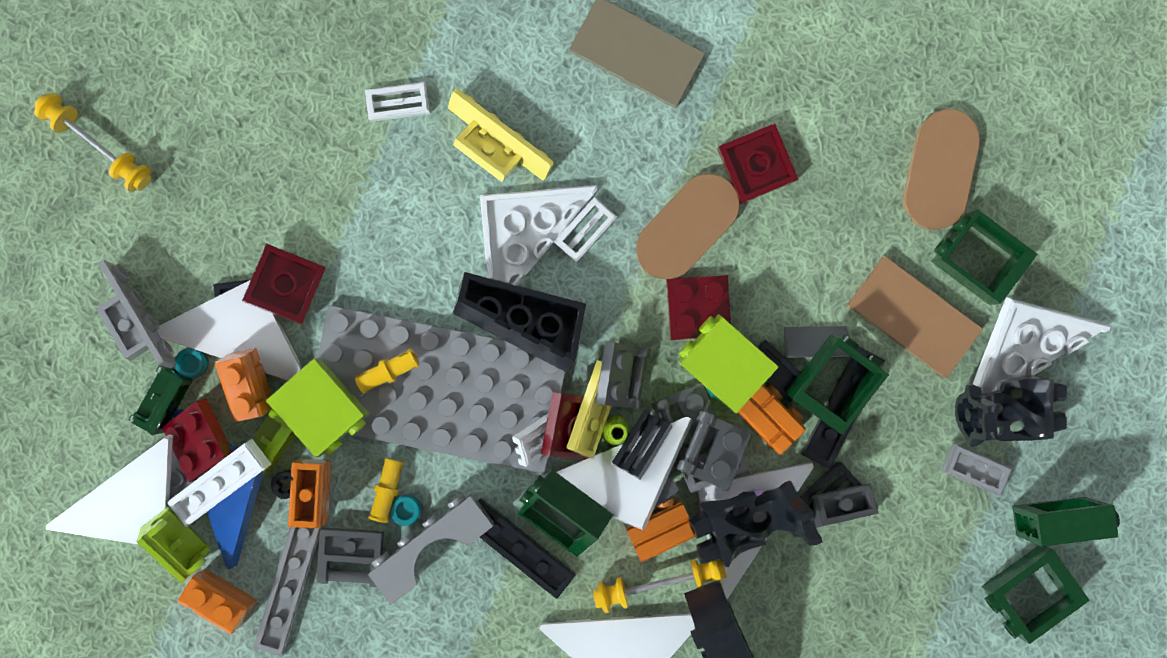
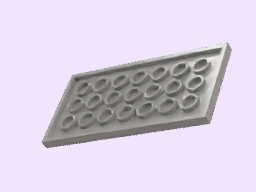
(461, 398)

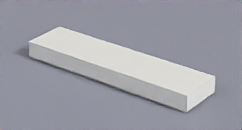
(219, 482)

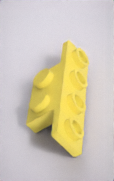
(493, 142)

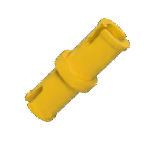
(387, 371)
(386, 490)

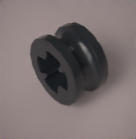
(276, 485)

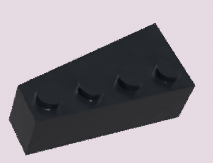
(523, 317)
(715, 623)

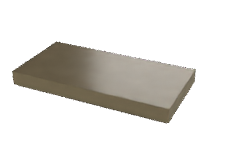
(636, 52)

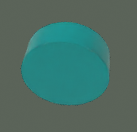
(191, 363)
(406, 510)

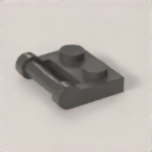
(616, 374)
(690, 403)
(722, 456)
(349, 547)

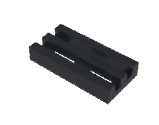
(632, 438)
(822, 481)

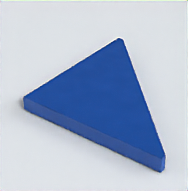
(232, 517)

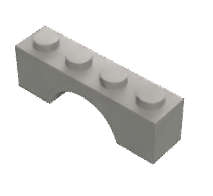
(399, 571)

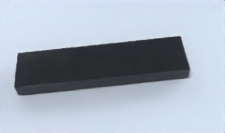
(824, 440)
(526, 553)

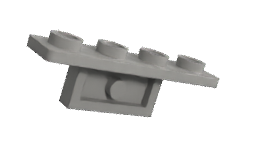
(129, 323)

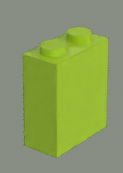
(726, 362)
(318, 408)

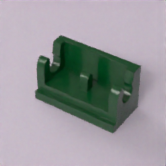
(161, 400)

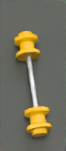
(50, 107)
(617, 593)

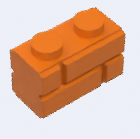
(244, 384)
(772, 420)
(309, 493)
(664, 530)
(217, 600)

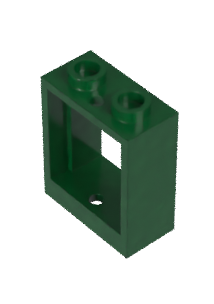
(1010, 273)
(859, 397)
(564, 512)
(1065, 521)
(1039, 557)

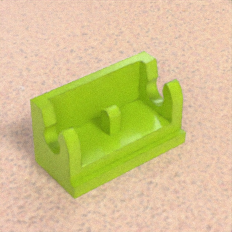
(273, 439)
(173, 544)

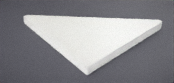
(525, 225)
(232, 326)
(1028, 341)
(759, 481)
(622, 493)
(124, 500)
(621, 636)

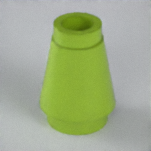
(611, 423)

